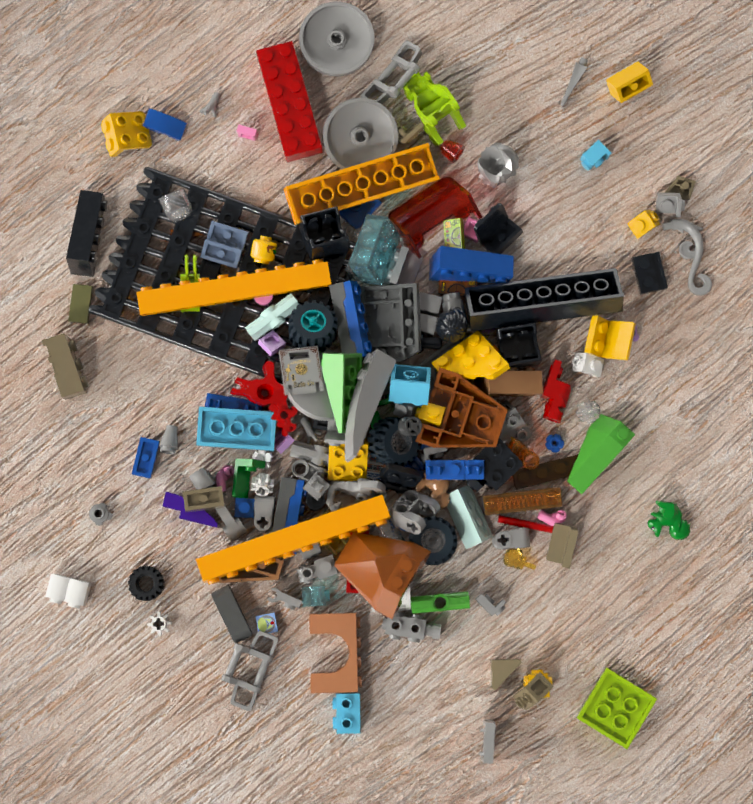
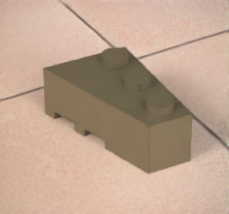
(66, 366)

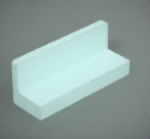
(468, 517)

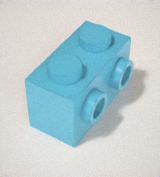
(348, 713)

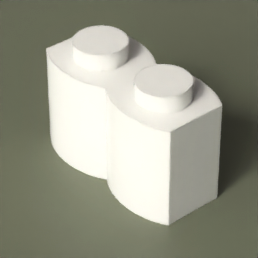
(68, 590)

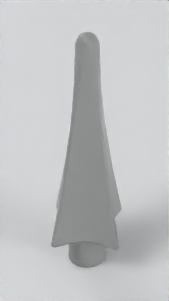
(578, 72)

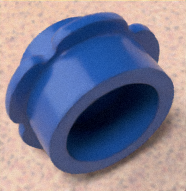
(559, 443)

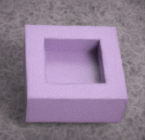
(272, 343)
(282, 442)

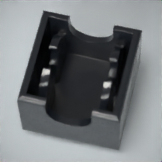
(323, 233)
(519, 345)

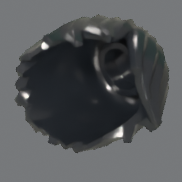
(452, 325)

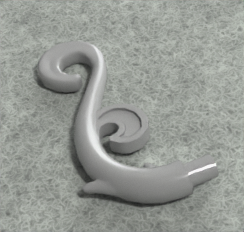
(693, 230)

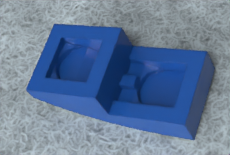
(164, 124)

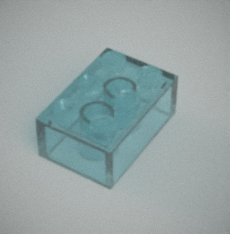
(374, 249)

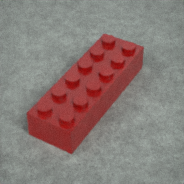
(289, 101)

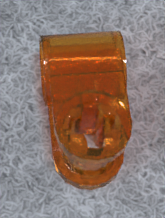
(522, 452)

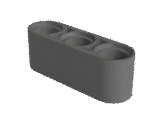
(231, 614)

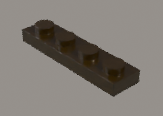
(544, 472)

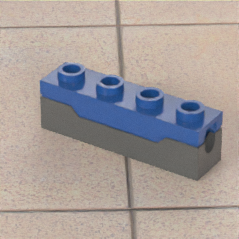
(350, 318)
(289, 504)

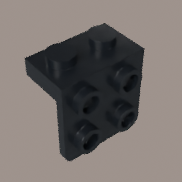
(496, 230)
(499, 464)

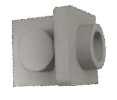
(669, 203)
(431, 451)
(487, 603)

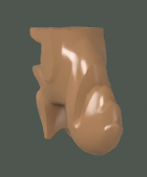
(438, 490)

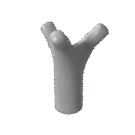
(211, 106)
(311, 432)

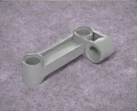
(234, 527)

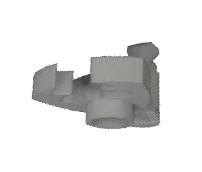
(362, 490)

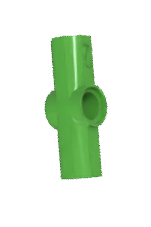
(453, 601)

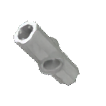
(314, 454)

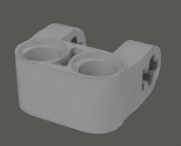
(407, 508)

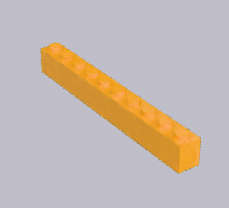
(235, 288)
(293, 539)

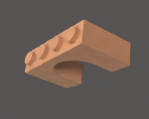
(346, 678)

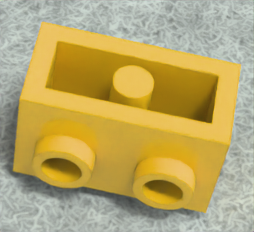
(629, 82)

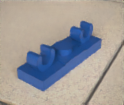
(227, 402)
(455, 470)

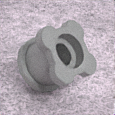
(106, 515)

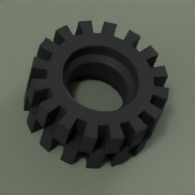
(134, 583)

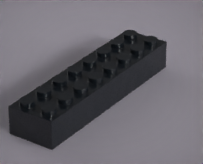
(544, 299)

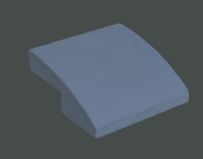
(224, 244)

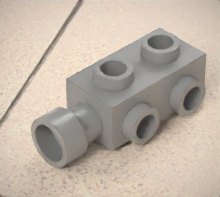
(405, 627)

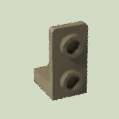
(532, 692)

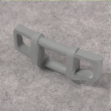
(397, 60)
(255, 687)

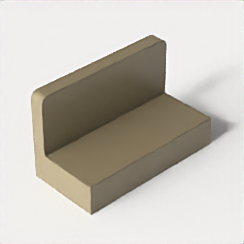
(203, 499)
(562, 544)

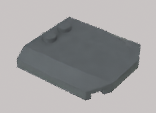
(393, 319)

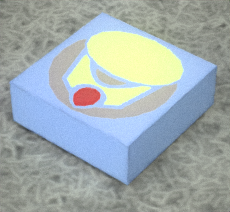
(267, 623)

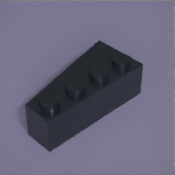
(86, 233)

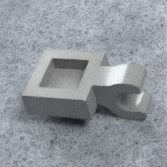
(290, 601)

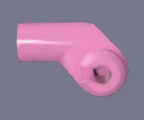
(223, 475)

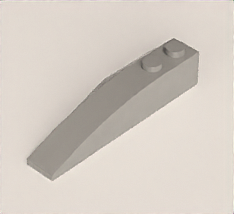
(365, 399)

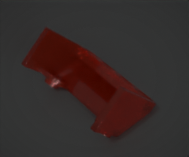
(430, 209)

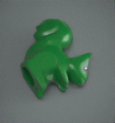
(671, 516)

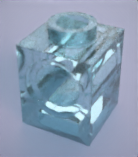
(315, 596)

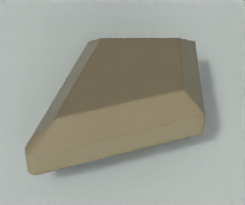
(410, 133)
(683, 186)

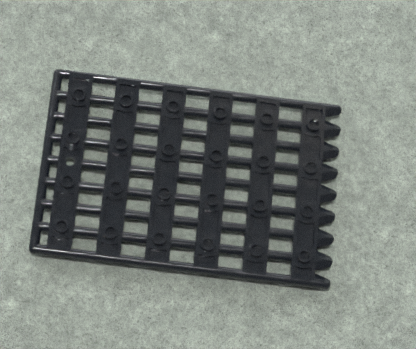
(137, 246)

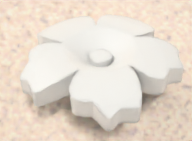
(264, 456)

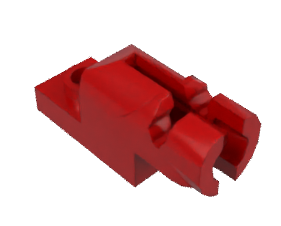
(556, 393)

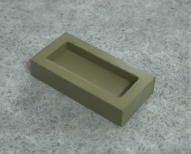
(80, 304)

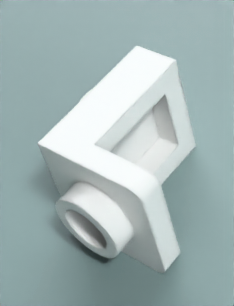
(587, 364)

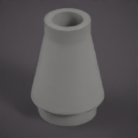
(169, 441)

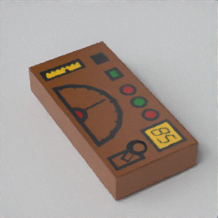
(447, 287)

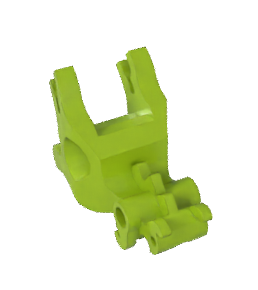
(432, 104)

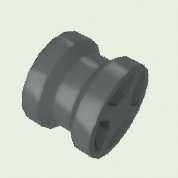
(414, 428)

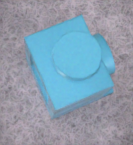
(594, 156)

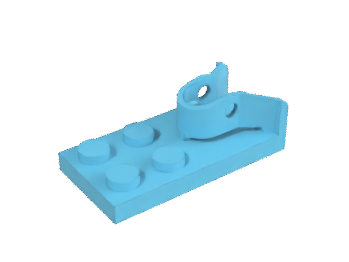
(236, 429)

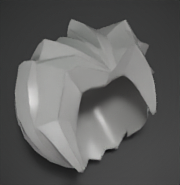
(497, 164)

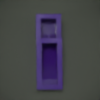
(176, 502)

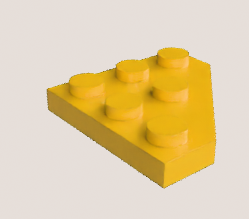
(473, 359)

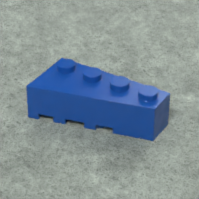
(470, 265)

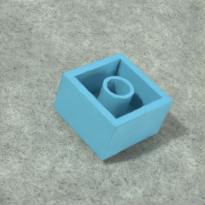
(410, 384)

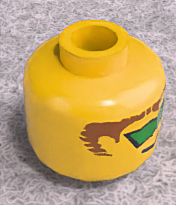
(263, 250)

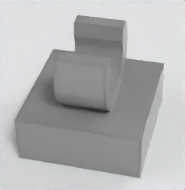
(316, 486)

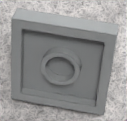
(403, 267)

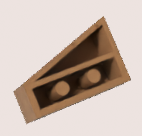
(512, 383)
(262, 573)

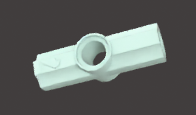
(272, 317)

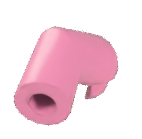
(557, 517)

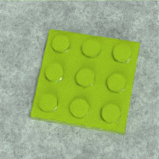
(616, 708)

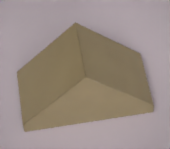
(501, 670)

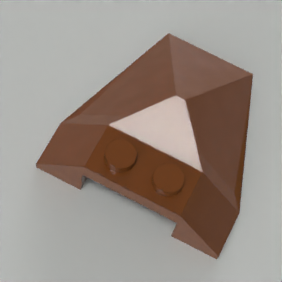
(469, 415)
(381, 569)

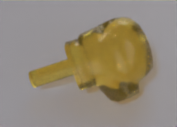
(515, 559)

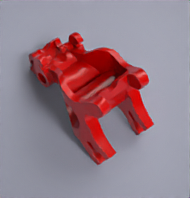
(268, 392)

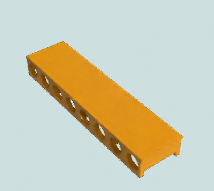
(363, 182)

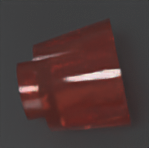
(452, 150)

